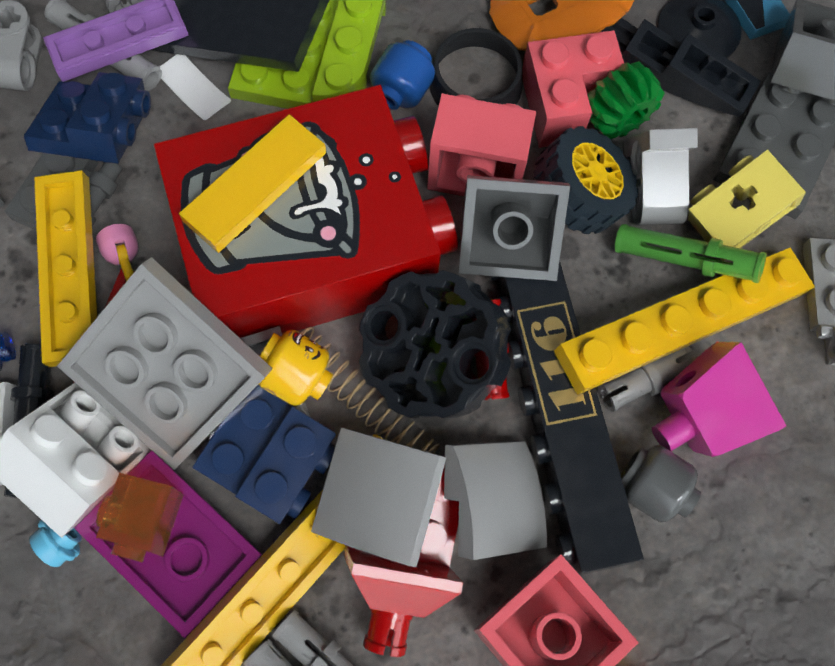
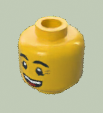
(297, 367)

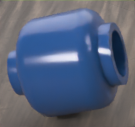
(404, 74)

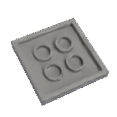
(163, 364)

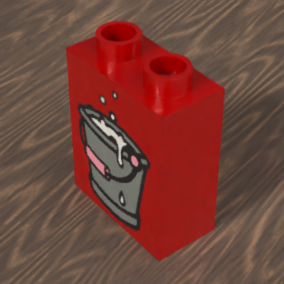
(330, 235)

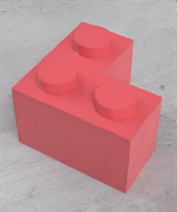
(561, 75)

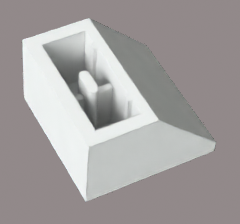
(67, 457)

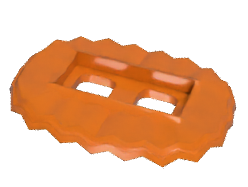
(570, 18)

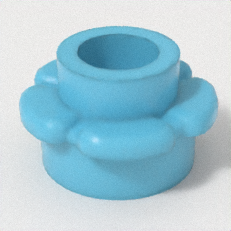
(52, 548)

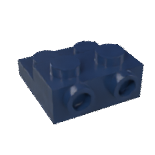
(90, 119)
(267, 454)

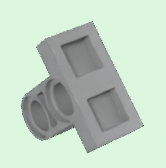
(662, 174)

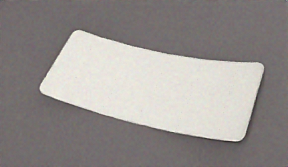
(193, 87)

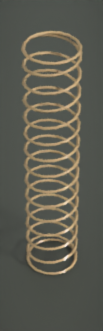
(348, 379)

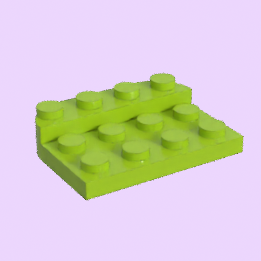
(332, 66)

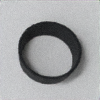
(479, 38)

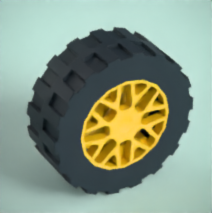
(598, 178)

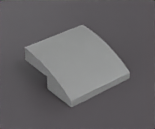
(379, 496)
(496, 497)

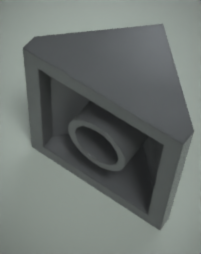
(512, 227)

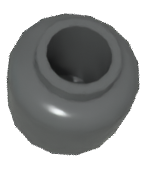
(660, 483)

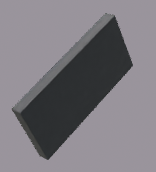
(248, 31)

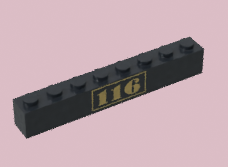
(569, 430)

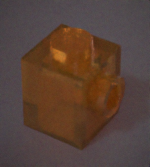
(138, 517)

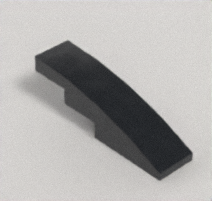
(687, 67)

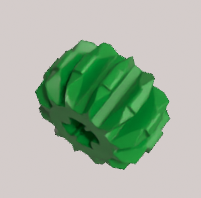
(624, 99)

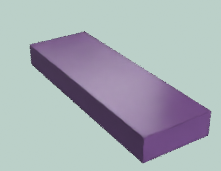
(114, 37)

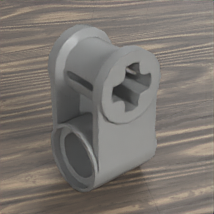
(18, 47)

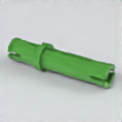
(745, 264)

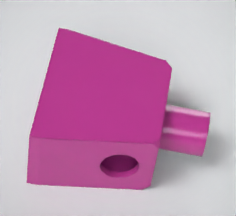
(717, 403)

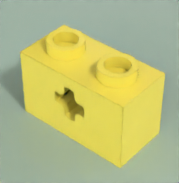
(761, 180)

